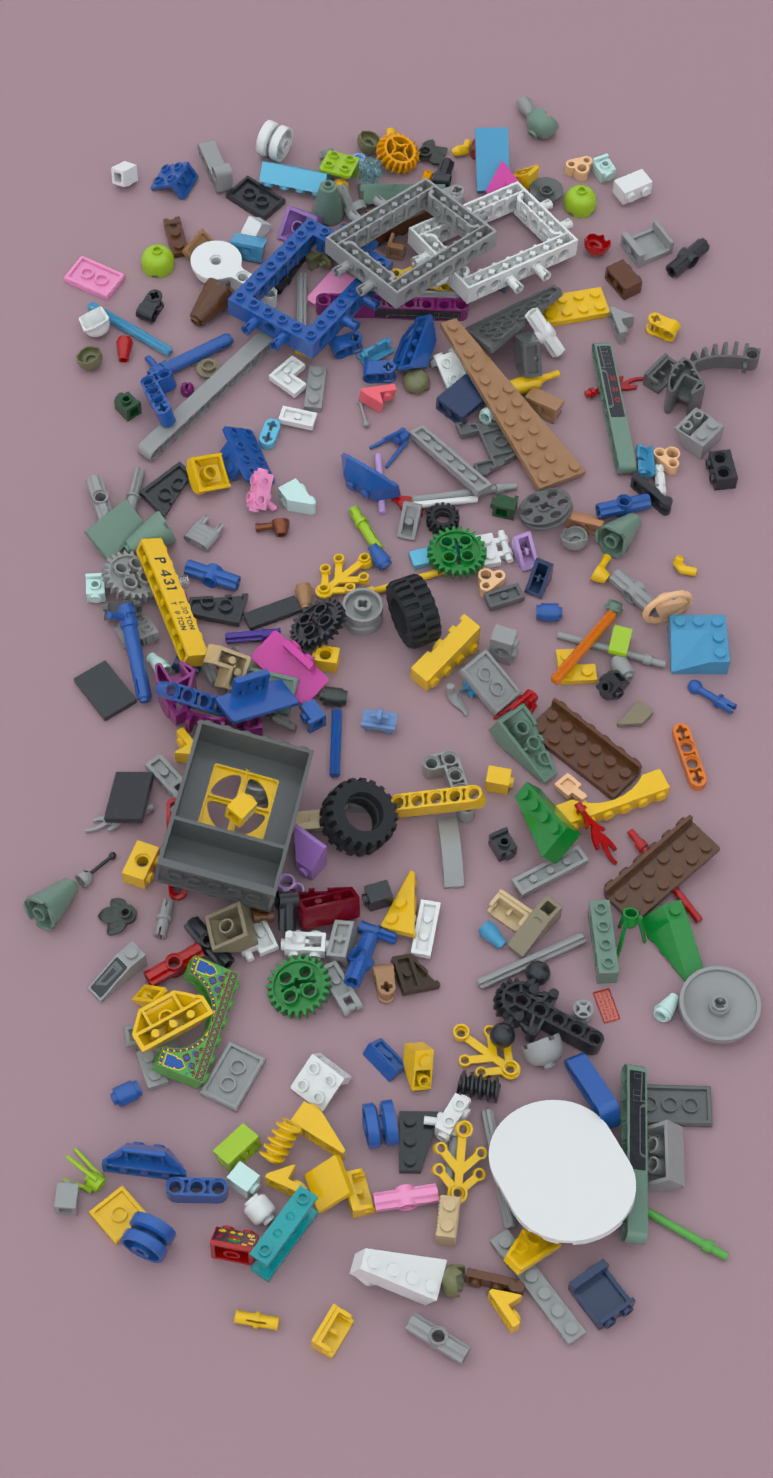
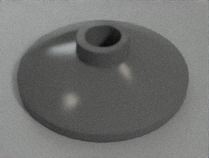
(546, 188)

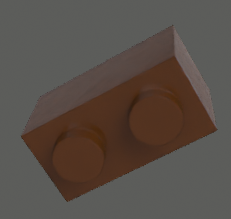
(623, 279)

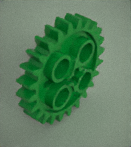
(439, 553)
(302, 1003)

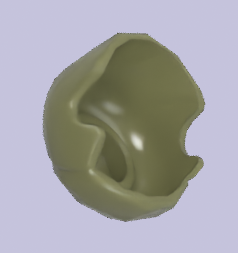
(368, 141)
(89, 358)
(416, 381)
(453, 1280)

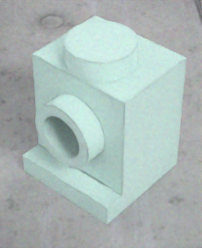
(603, 168)
(95, 588)

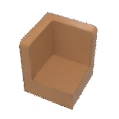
(395, 249)

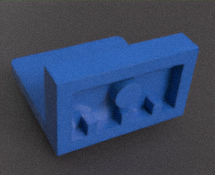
(177, 176)

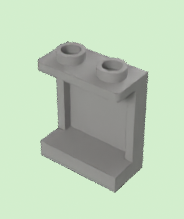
(647, 245)

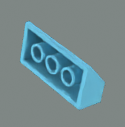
(292, 177)

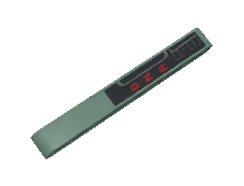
(613, 408)

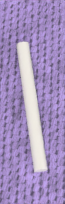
(453, 501)

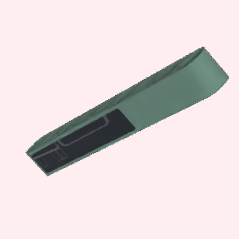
(634, 1144)

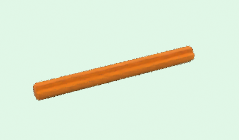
(583, 647)

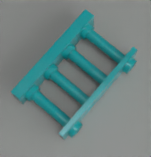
(284, 1233)

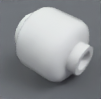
(259, 1209)

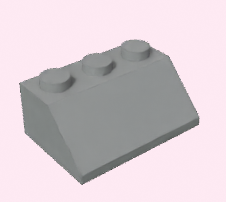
(665, 1156)

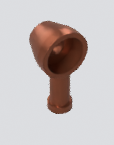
(279, 526)

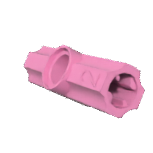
(405, 1197)

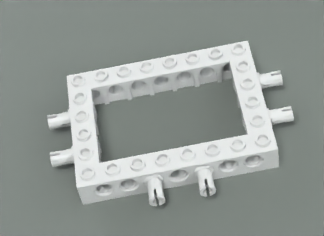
(557, 243)

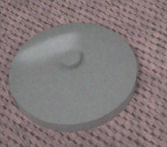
(719, 1004)

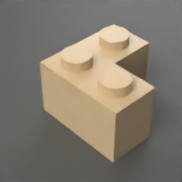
(230, 664)

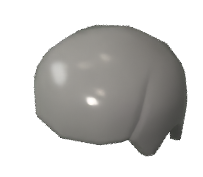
(574, 538)

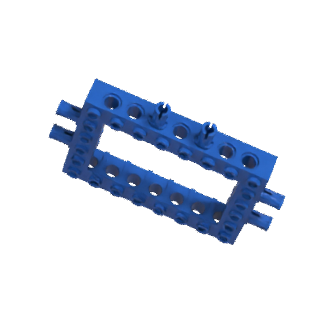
(310, 340)

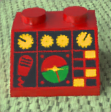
(233, 1245)

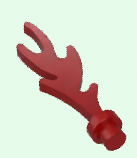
(591, 392)
(596, 836)

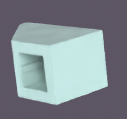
(296, 499)

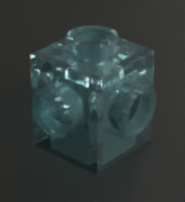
(370, 170)

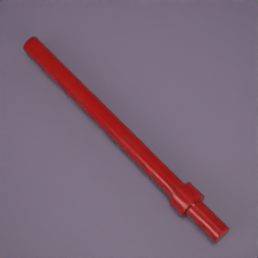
(642, 846)

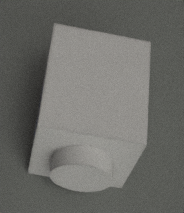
(67, 1198)

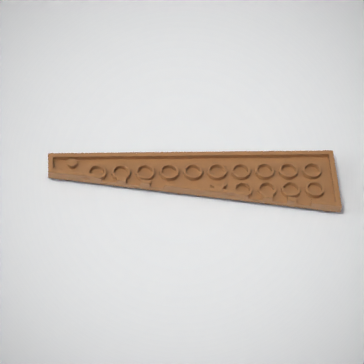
(532, 441)

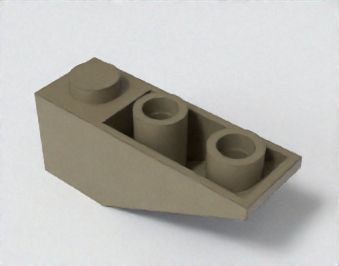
(535, 926)

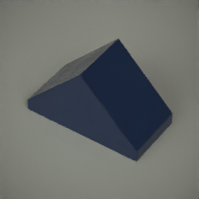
(539, 578)

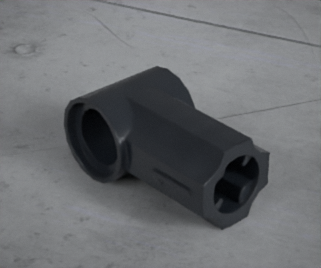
(444, 172)
(286, 904)

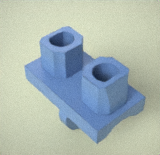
(379, 720)

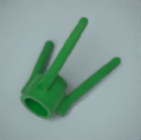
(629, 919)

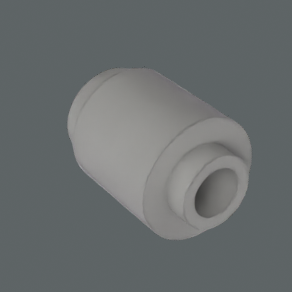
(622, 664)

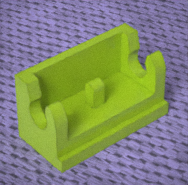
(237, 1147)

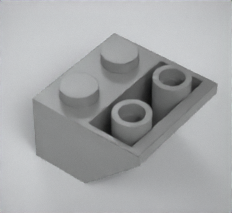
(699, 432)

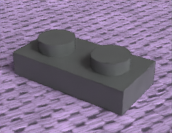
(504, 597)

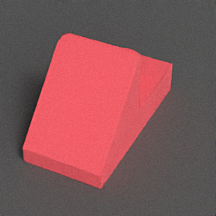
(376, 395)

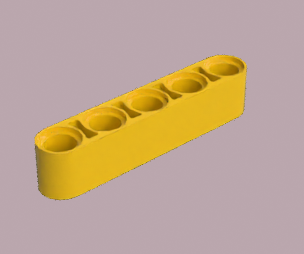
(446, 804)

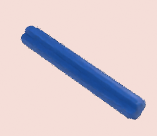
(335, 749)

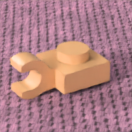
(570, 787)

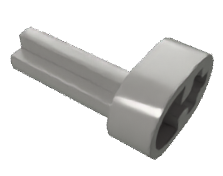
(358, 205)

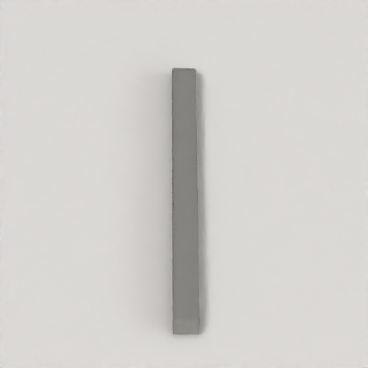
(206, 396)

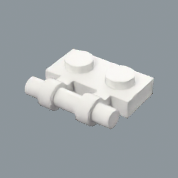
(494, 556)
(265, 939)

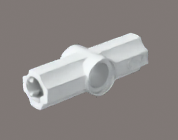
(545, 332)

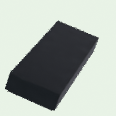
(272, 613)

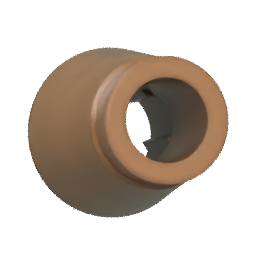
(304, 594)

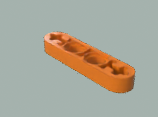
(685, 757)

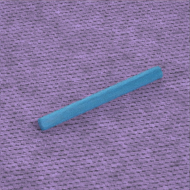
(135, 331)

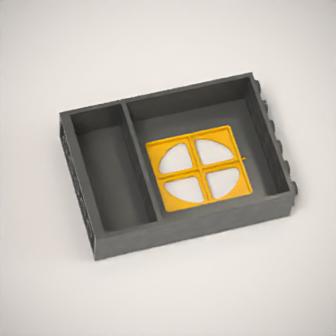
(219, 860)

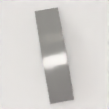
(451, 852)

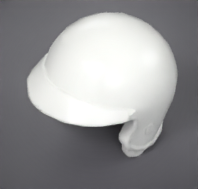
(95, 322)

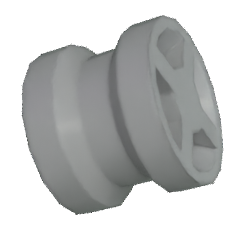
(583, 1006)

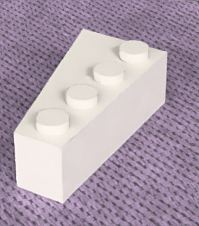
(401, 1273)

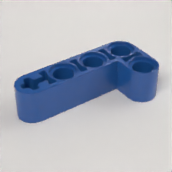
(155, 387)
(593, 1089)

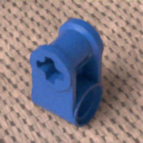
(345, 346)
(378, 370)

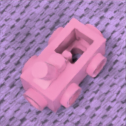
(259, 493)

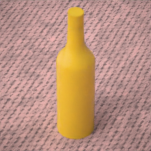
(524, 384)

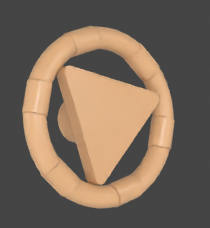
(667, 606)

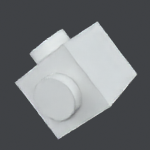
(124, 174)

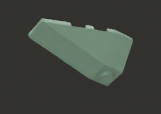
(521, 739)

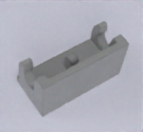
(342, 941)

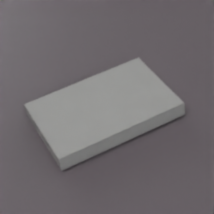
(490, 682)
(232, 1076)

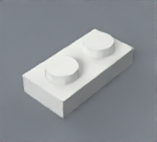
(297, 418)

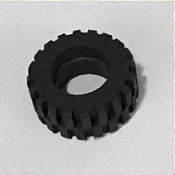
(413, 611)
(342, 832)

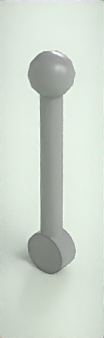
(366, 423)

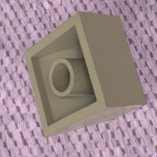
(231, 929)

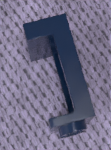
(459, 400)
(601, 1295)

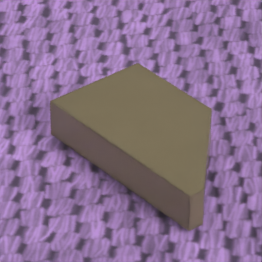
(636, 716)

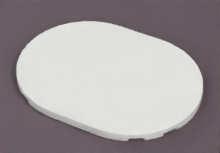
(562, 1172)

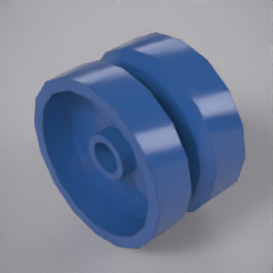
(383, 1124)
(148, 1237)

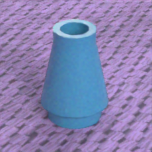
(491, 933)

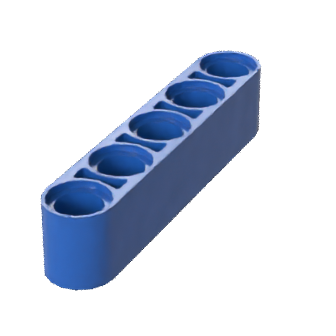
(191, 697)

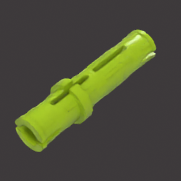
(362, 524)

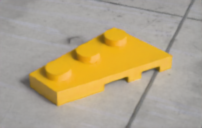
(528, 1251)

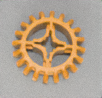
(393, 153)

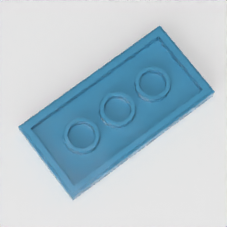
(490, 151)

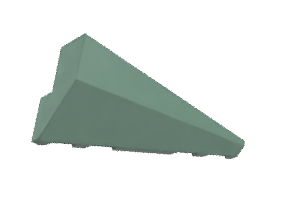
(369, 191)

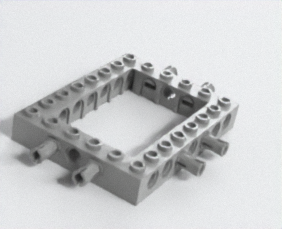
(346, 243)

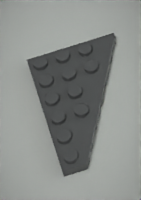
(503, 325)

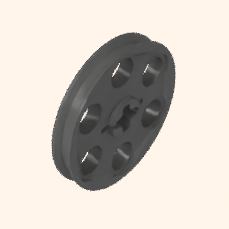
(545, 509)

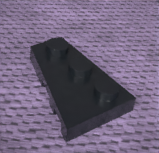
(166, 489)
(221, 610)
(414, 1140)

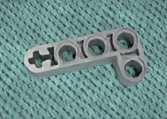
(218, 171)
(448, 771)

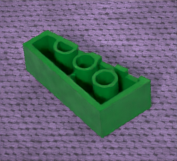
(547, 824)

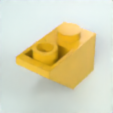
(418, 1065)

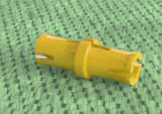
(256, 1320)

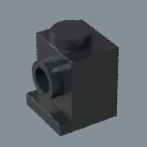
(496, 842)

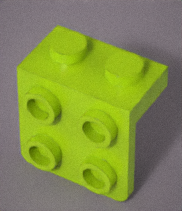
(340, 165)

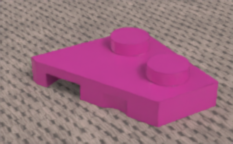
(501, 178)

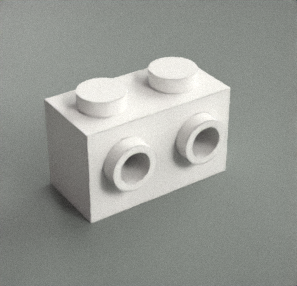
(632, 186)

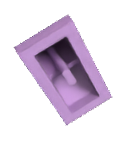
(524, 550)

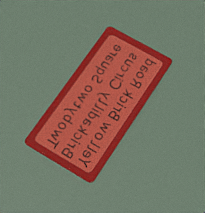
(606, 1005)

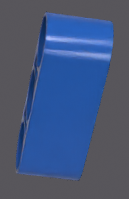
(187, 1184)

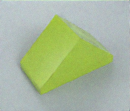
(620, 641)

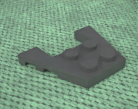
(494, 443)

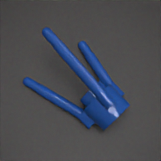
(399, 437)

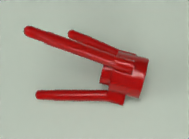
(529, 698)

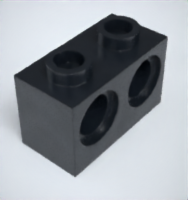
(721, 469)

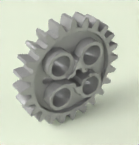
(126, 577)

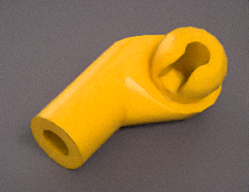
(681, 567)

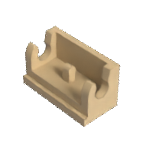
(309, 820)
(508, 910)

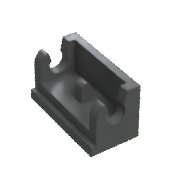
(658, 374)

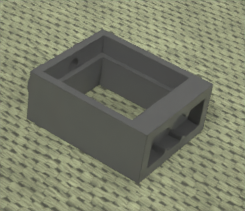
(526, 348)

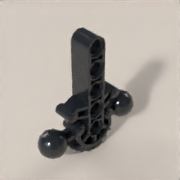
(506, 1006)

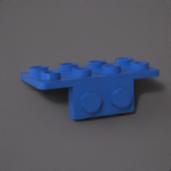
(242, 454)
(255, 696)

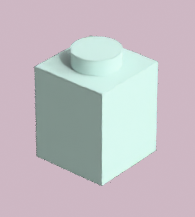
(244, 1180)

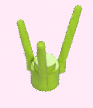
(94, 1179)

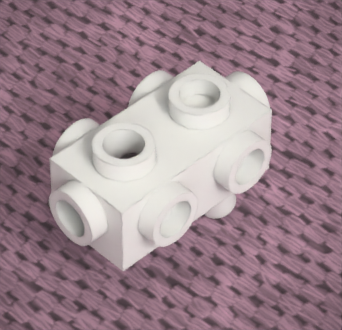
(304, 943)
(444, 1123)

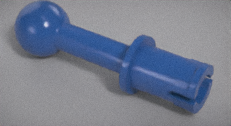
(720, 701)

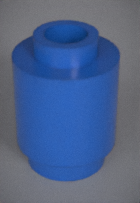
(548, 612)
(126, 1093)

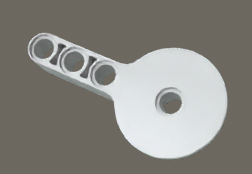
(224, 263)

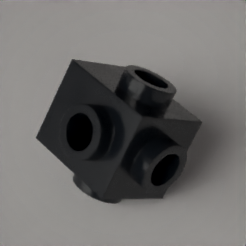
(612, 685)

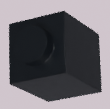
(377, 895)

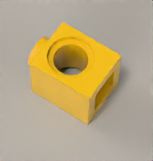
(327, 665)

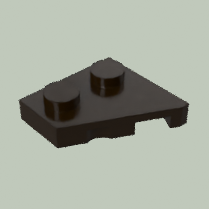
(412, 976)

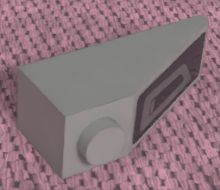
(118, 971)

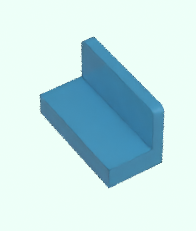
(249, 246)

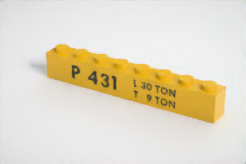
(172, 601)

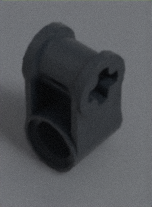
(150, 306)

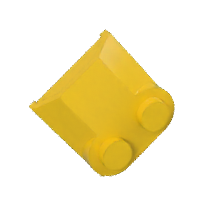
(207, 473)

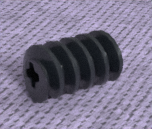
(480, 1086)

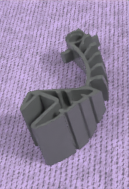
(688, 385)

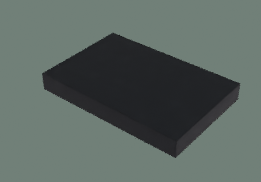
(255, 198)
(105, 690)
(129, 797)

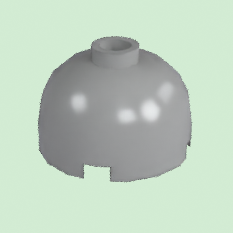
(544, 1051)

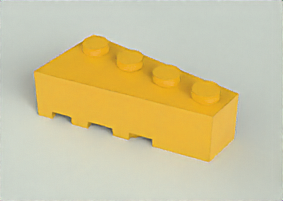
(447, 654)

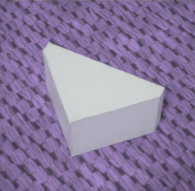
(256, 227)

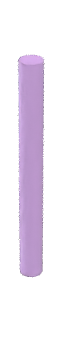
(378, 467)

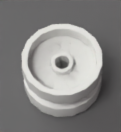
(274, 141)

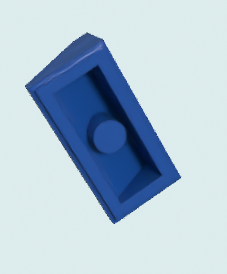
(384, 1059)

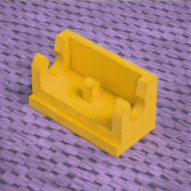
(361, 1201)
(332, 1331)

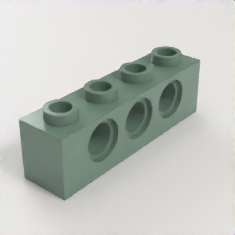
(603, 941)

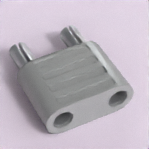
(202, 535)

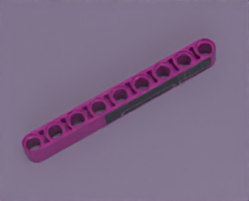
(440, 308)

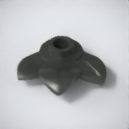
(432, 153)
(115, 916)

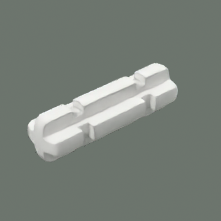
(660, 479)

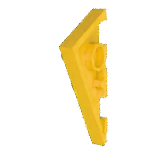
(401, 915)

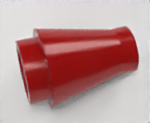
(124, 347)

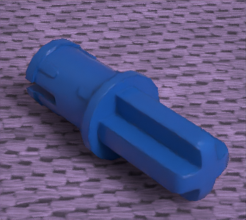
(382, 934)

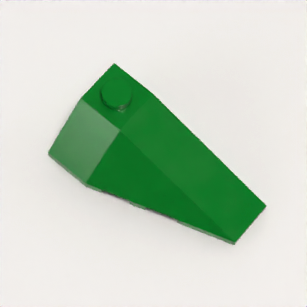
(672, 934)

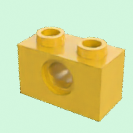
(141, 854)

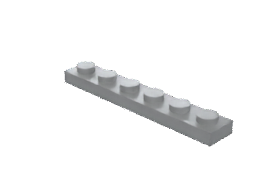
(450, 460)
(542, 1294)

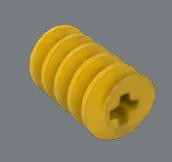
(281, 1141)

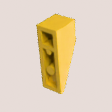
(317, 1129)

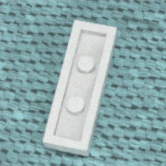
(425, 929)

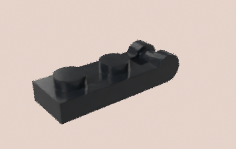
(658, 500)

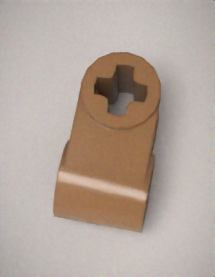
(384, 981)

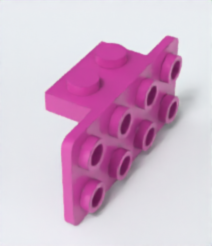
(285, 658)

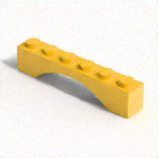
(649, 789)

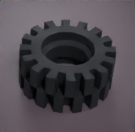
(442, 511)

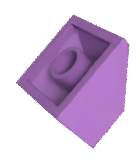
(294, 219)
(309, 853)

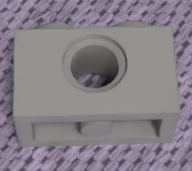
(504, 644)

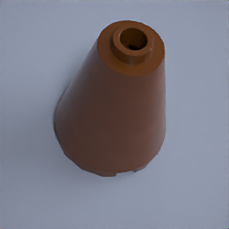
(210, 302)

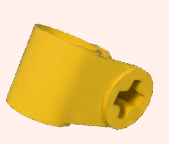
(663, 328)

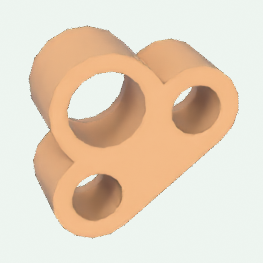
(579, 167)
(671, 465)
(495, 581)

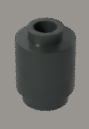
(333, 696)

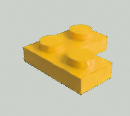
(580, 673)

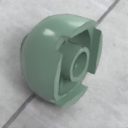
(540, 125)

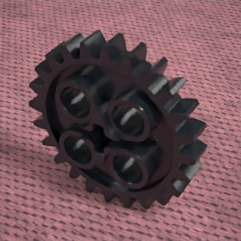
(329, 616)

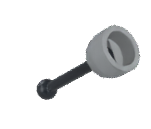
(85, 877)

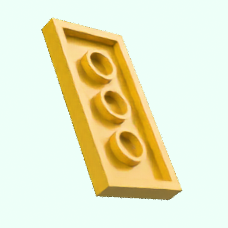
(577, 307)

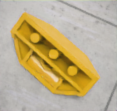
(169, 1019)

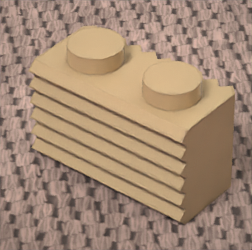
(447, 1220)

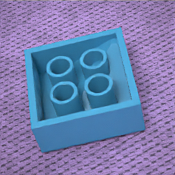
(698, 644)

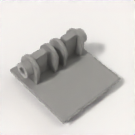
(146, 630)

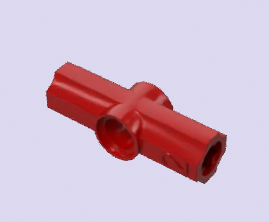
(163, 970)

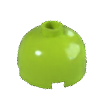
(580, 201)
(157, 261)

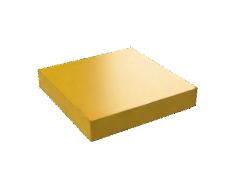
(329, 1183)
(115, 1213)

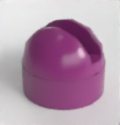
(190, 389)

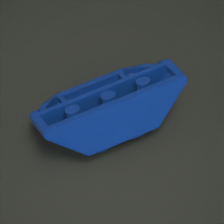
(416, 344)
(367, 480)
(144, 1161)

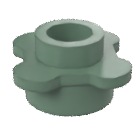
(614, 605)

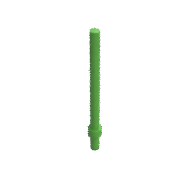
(706, 1245)

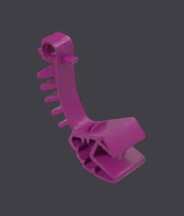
(180, 713)

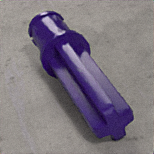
(249, 636)

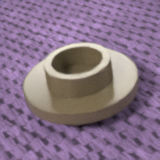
(207, 367)

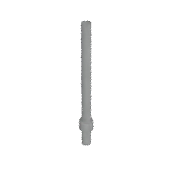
(497, 488)
(647, 659)

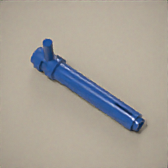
(191, 356)
(129, 624)

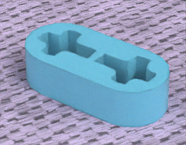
(273, 435)

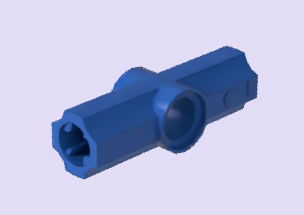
(623, 505)
(212, 575)
(360, 959)

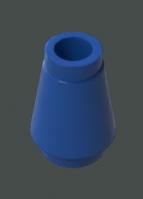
(379, 557)

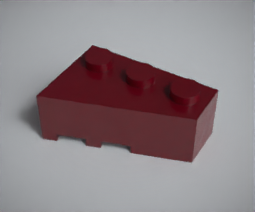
(325, 907)

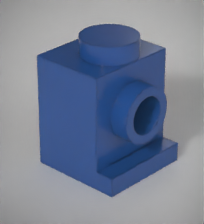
(312, 715)

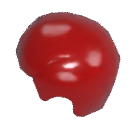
(596, 244)

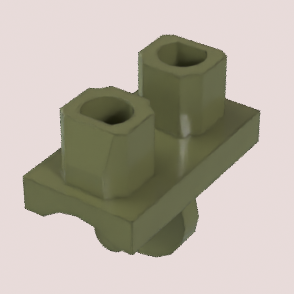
(318, 260)

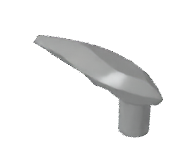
(455, 699)

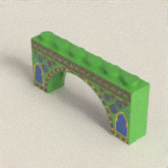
(191, 1063)

